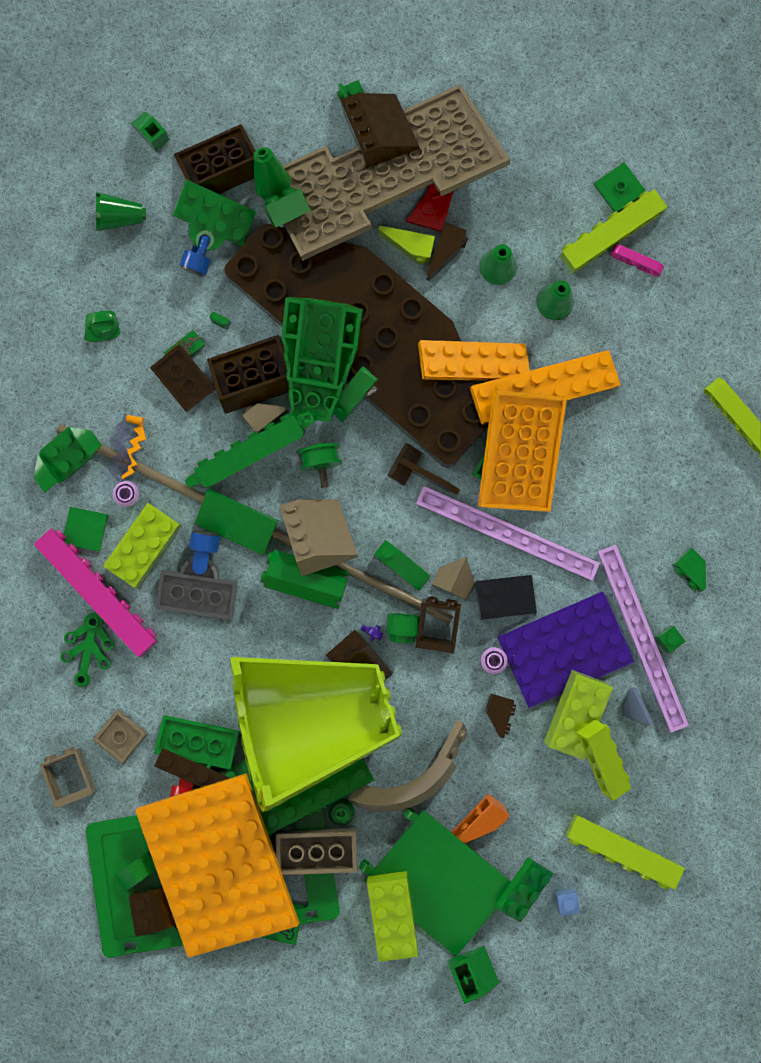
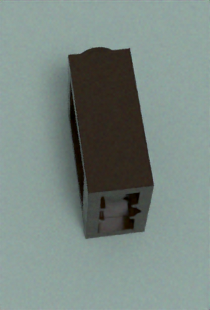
(436, 643)

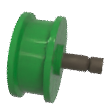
(320, 457)

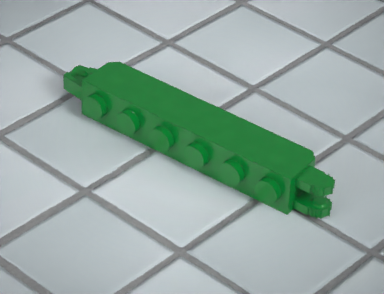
(251, 450)

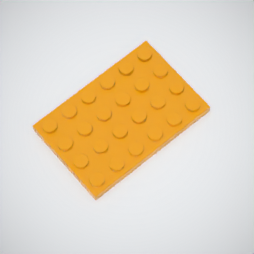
(522, 451)

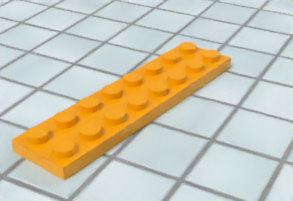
(565, 379)

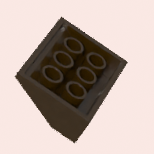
(378, 127)
(219, 161)
(250, 374)

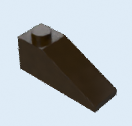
(448, 248)

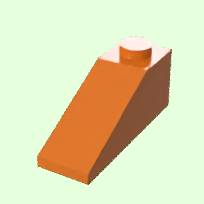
(483, 819)

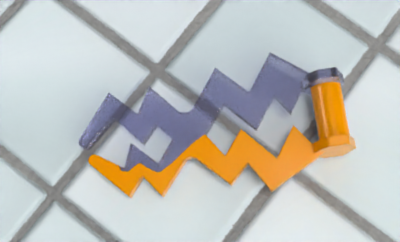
(127, 453)

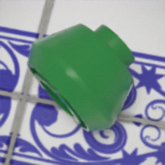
(338, 807)

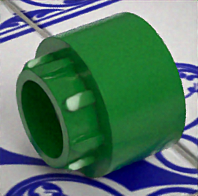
(402, 627)

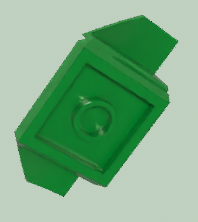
(64, 456)

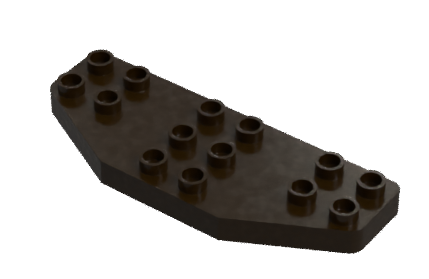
(394, 319)

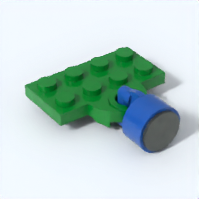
(210, 221)

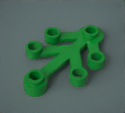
(89, 647)

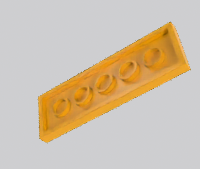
(471, 360)

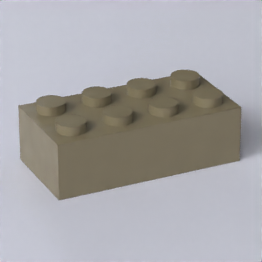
(317, 851)

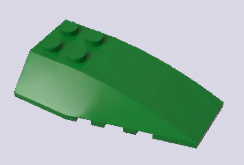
(319, 352)

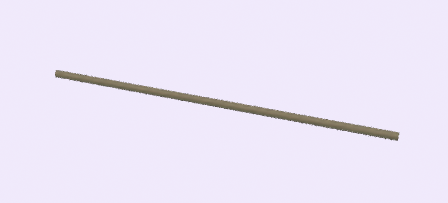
(278, 535)

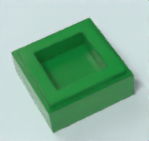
(220, 320)

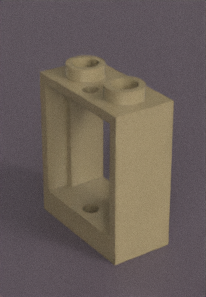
(51, 782)

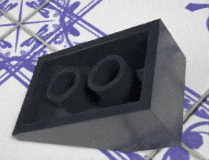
(505, 597)

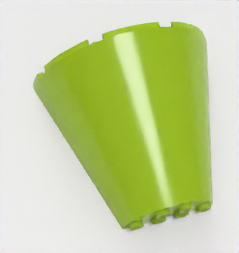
(307, 721)

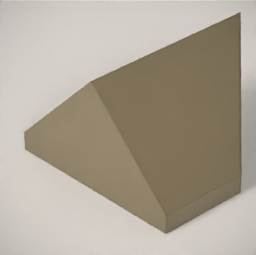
(455, 578)

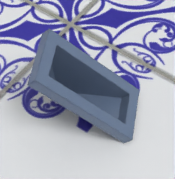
(635, 708)

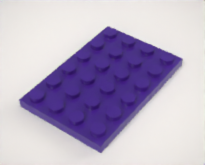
(573, 638)

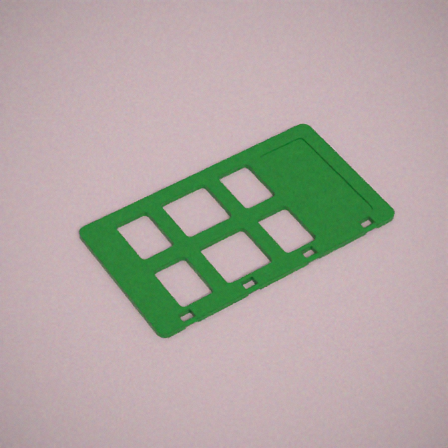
(121, 841)

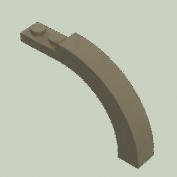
(419, 789)

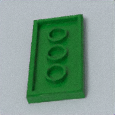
(236, 521)

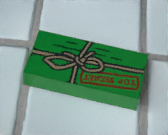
(191, 343)

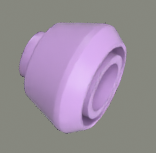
(127, 499)
(494, 667)

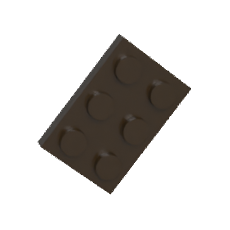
(182, 378)

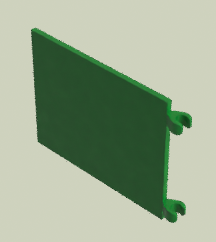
(448, 881)

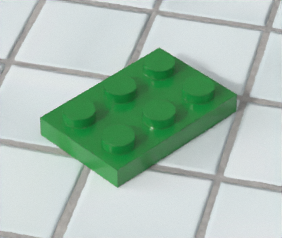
(524, 889)

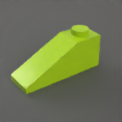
(412, 244)

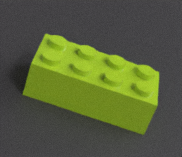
(142, 546)
(579, 705)
(392, 916)

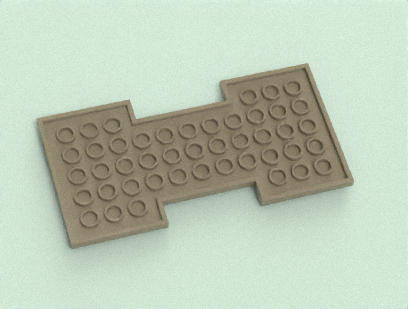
(341, 190)

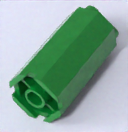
(321, 587)

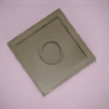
(120, 736)

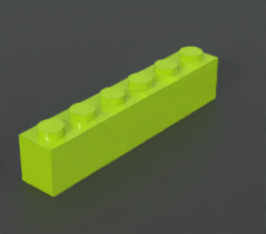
(613, 231)
(624, 851)

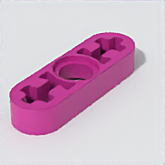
(642, 262)

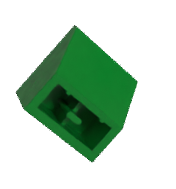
(285, 207)
(473, 974)

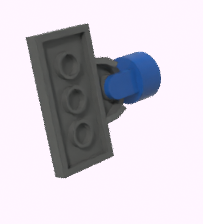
(198, 584)

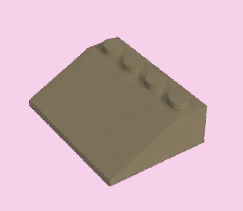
(317, 533)

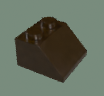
(150, 911)

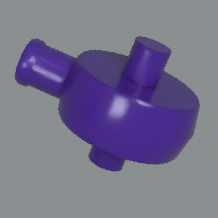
(374, 633)

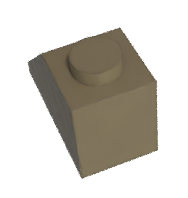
(262, 415)

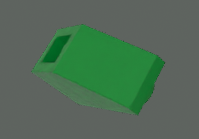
(150, 130)
(692, 568)

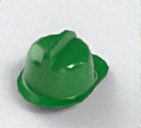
(101, 326)

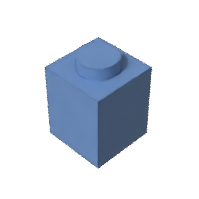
(567, 902)

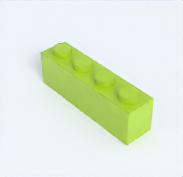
(604, 759)

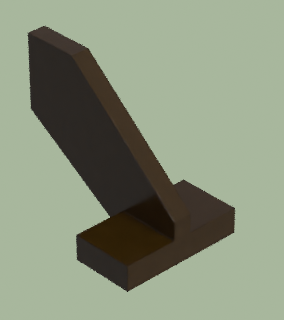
(406, 464)

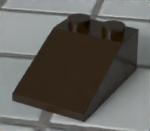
(355, 650)

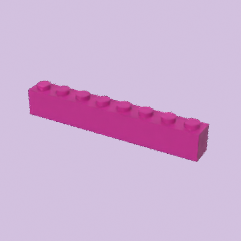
(96, 592)

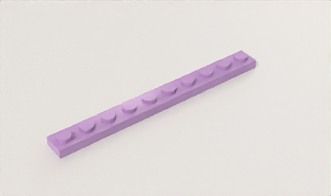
(507, 533)
(643, 639)

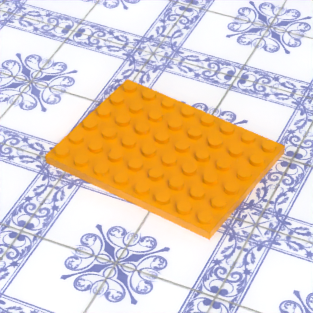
(217, 866)

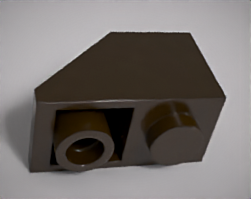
(499, 712)

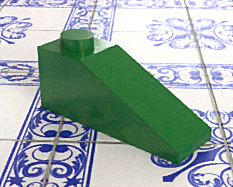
(354, 394)
(401, 565)

